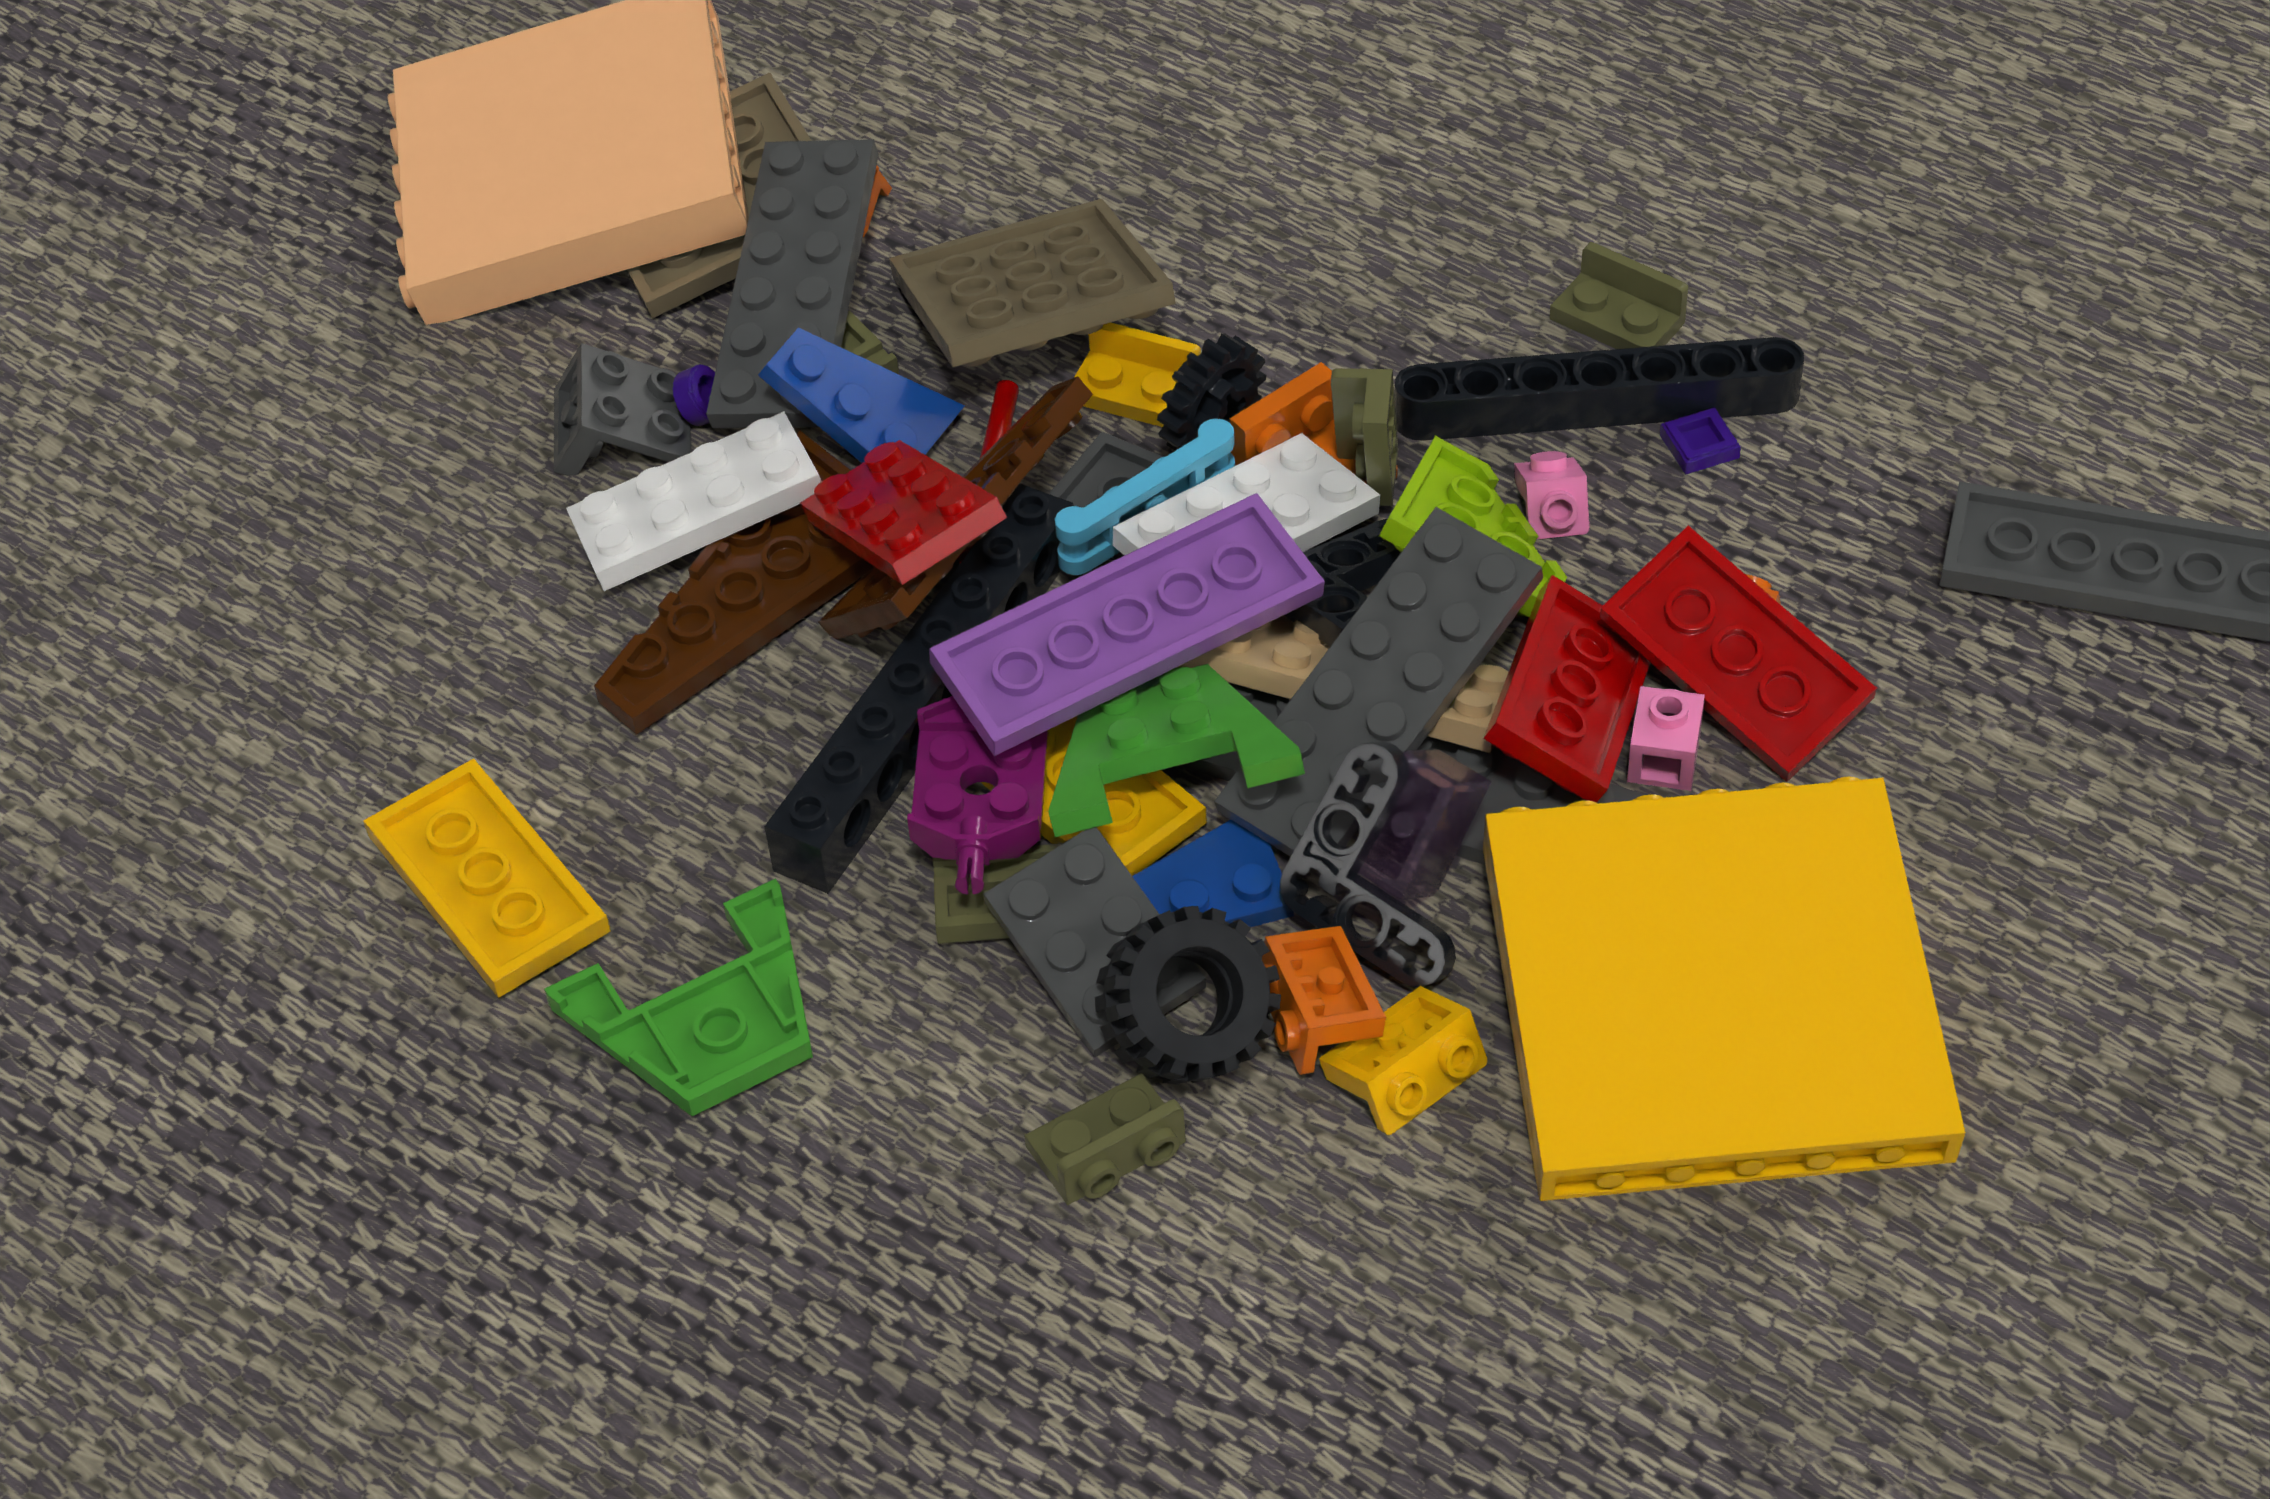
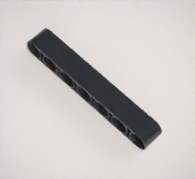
(1597, 388)

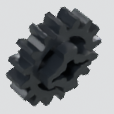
(1211, 387)

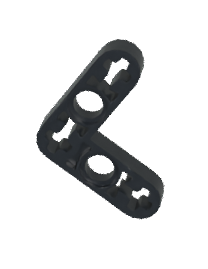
(1347, 567)
(1341, 866)

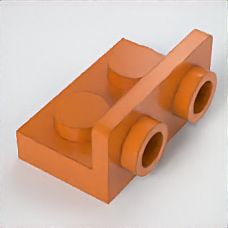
(1321, 994)

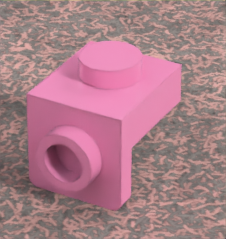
(1554, 494)

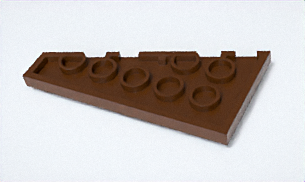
(883, 601)
(730, 607)

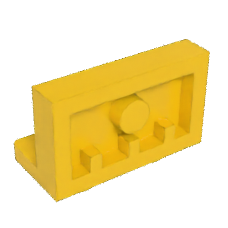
(1132, 371)
(1423, 1056)

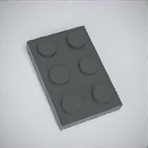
(1067, 918)

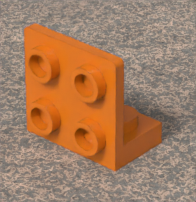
(1293, 409)

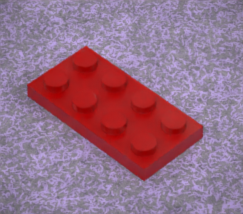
(901, 510)
(1740, 649)
(1568, 693)

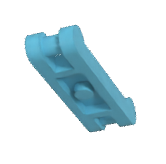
(1088, 531)

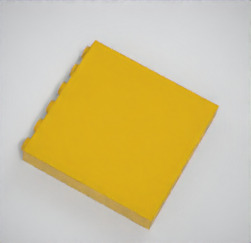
(1718, 989)

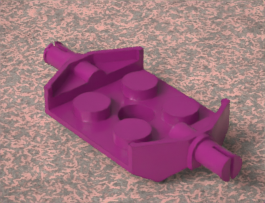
(965, 825)

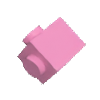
(1665, 738)

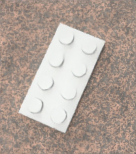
(1295, 479)
(694, 500)

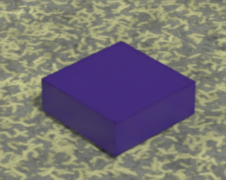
(1700, 441)

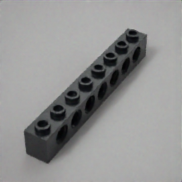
(877, 743)

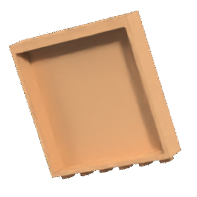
(563, 155)

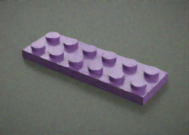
(1125, 623)

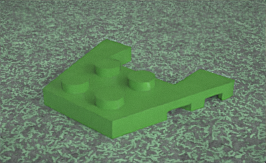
(1160, 726)
(712, 1031)

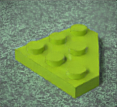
(1466, 491)

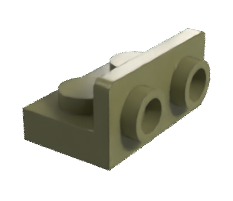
(1621, 301)
(1367, 425)
(1107, 1139)

